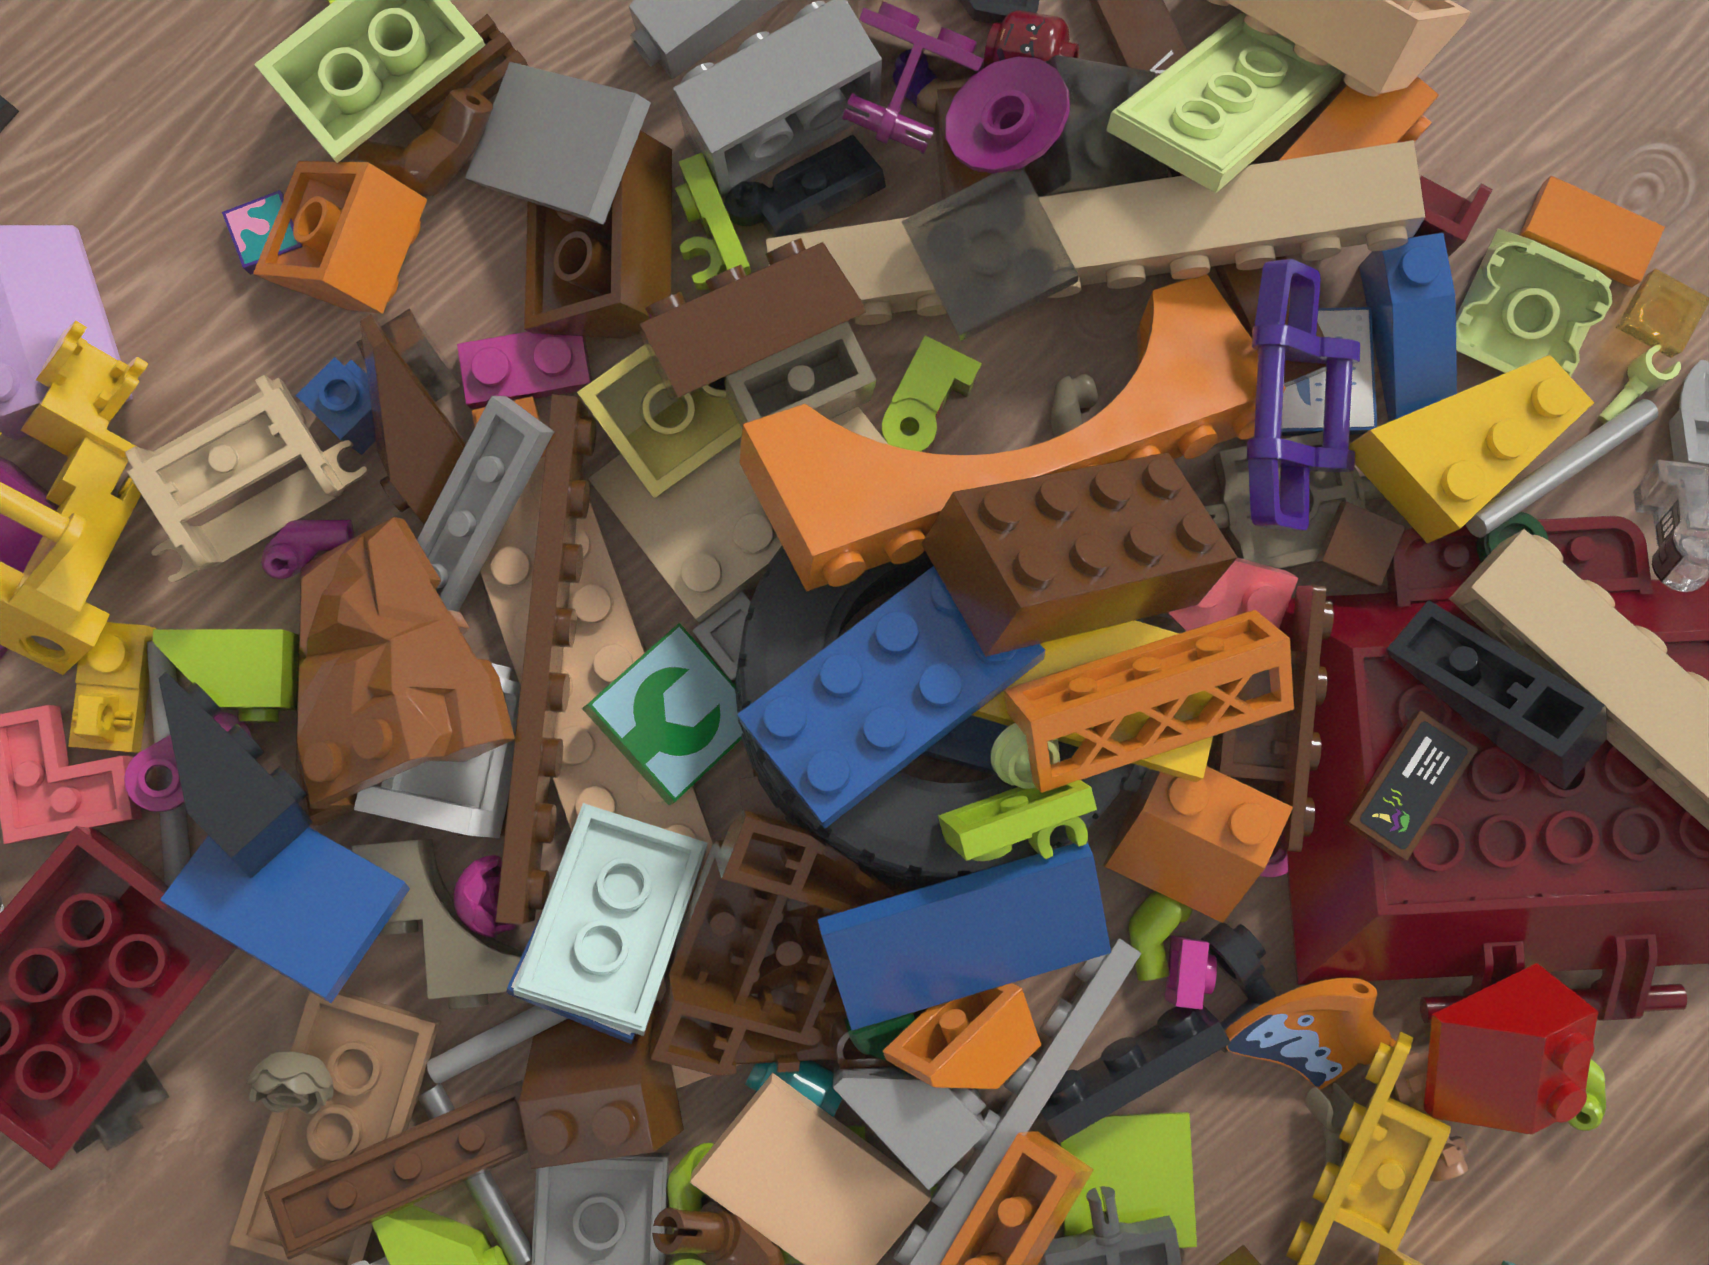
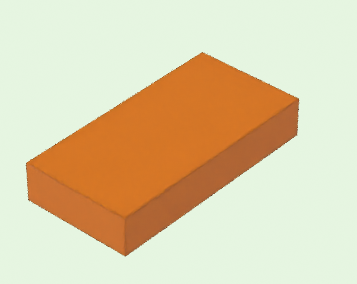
(1592, 231)

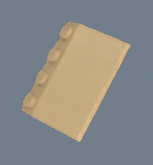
(706, 528)

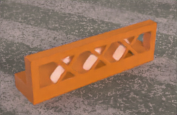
(1147, 677)

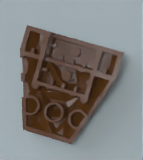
(751, 959)

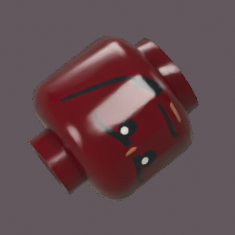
(1029, 36)

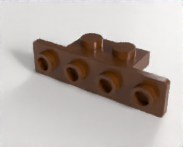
(1285, 744)

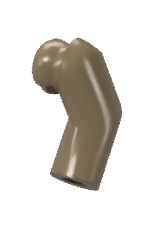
(1068, 399)

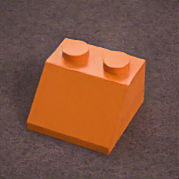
(351, 231)
(1198, 839)

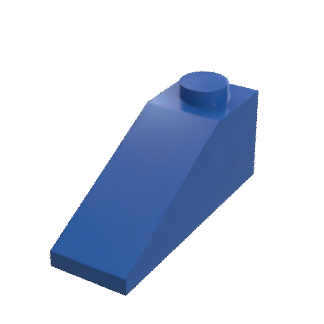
(1412, 322)

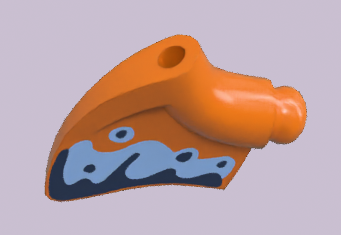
(1314, 1029)

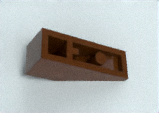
(409, 427)

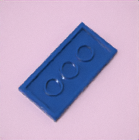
(966, 935)

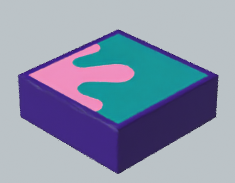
(251, 225)

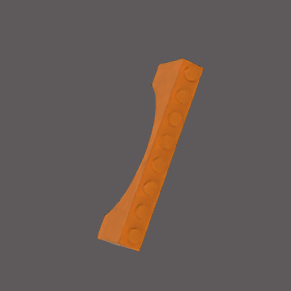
(864, 503)

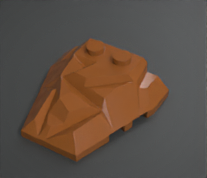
(384, 672)

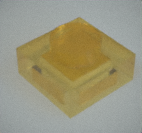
(1663, 313)

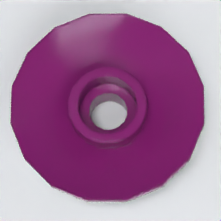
(1007, 115)

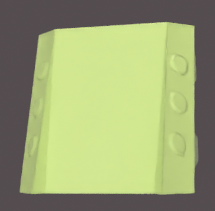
(1529, 305)

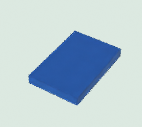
(300, 915)

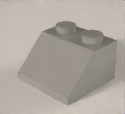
(918, 1122)

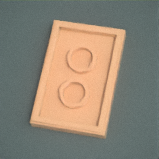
(809, 1181)

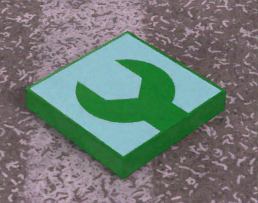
(670, 714)

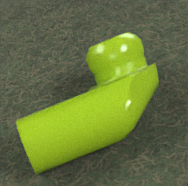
(1150, 928)

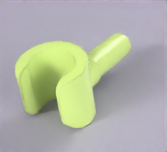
(1642, 379)

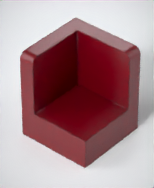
(1450, 212)

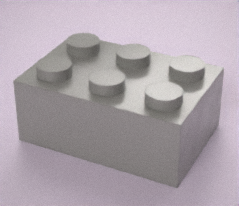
(778, 93)

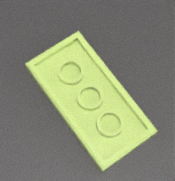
(1223, 103)

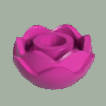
(477, 897)

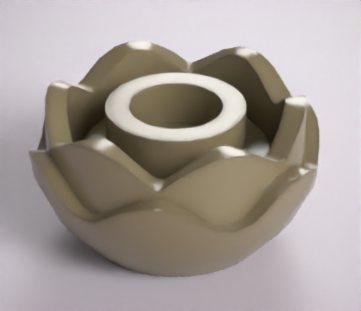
(291, 1081)

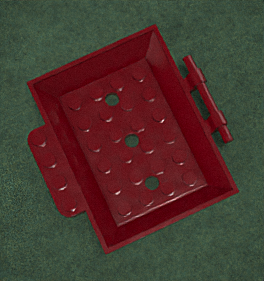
(1509, 862)

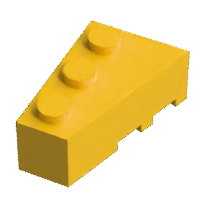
(1466, 448)

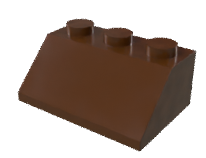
(603, 276)
(747, 316)

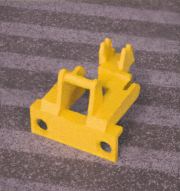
(79, 536)

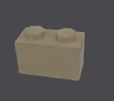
(820, 372)

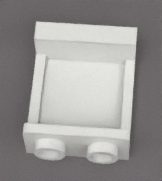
(453, 795)

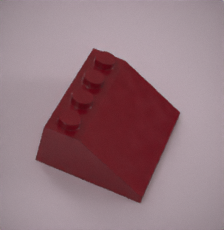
(88, 987)

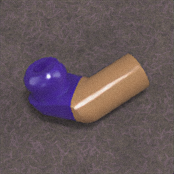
(924, 84)

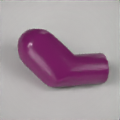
(300, 542)

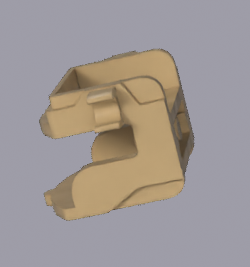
(226, 458)

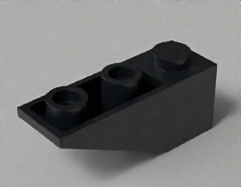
(223, 784)

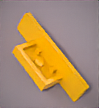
(1383, 1167)

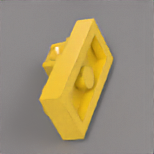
(112, 690)

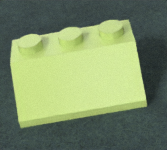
(366, 65)

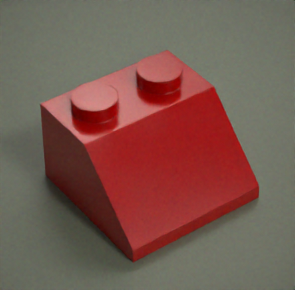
(1511, 1055)

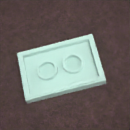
(611, 919)

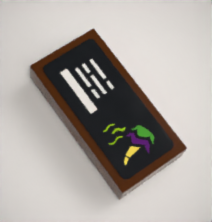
(1410, 786)

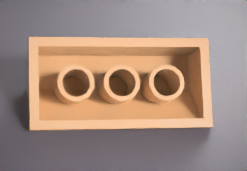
(1372, 41)

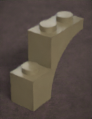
(456, 959)

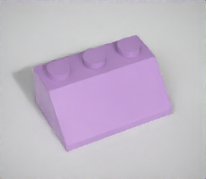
(42, 292)

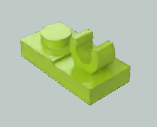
(703, 202)
(995, 823)

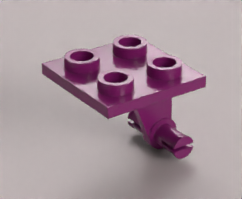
(888, 121)

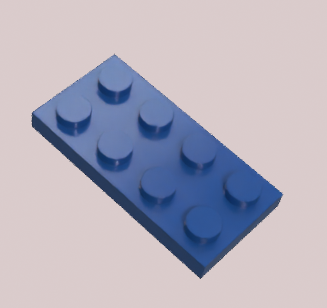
(879, 698)

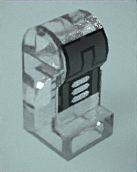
(1680, 509)

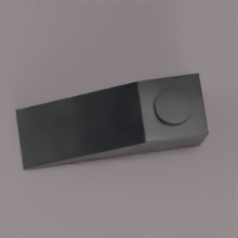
(1503, 694)

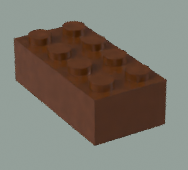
(1076, 551)

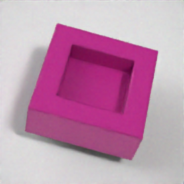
(1191, 972)

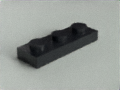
(1132, 1069)

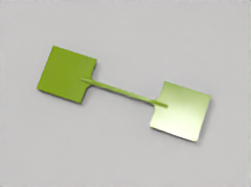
(1141, 1159)

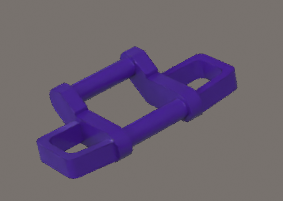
(1294, 343)

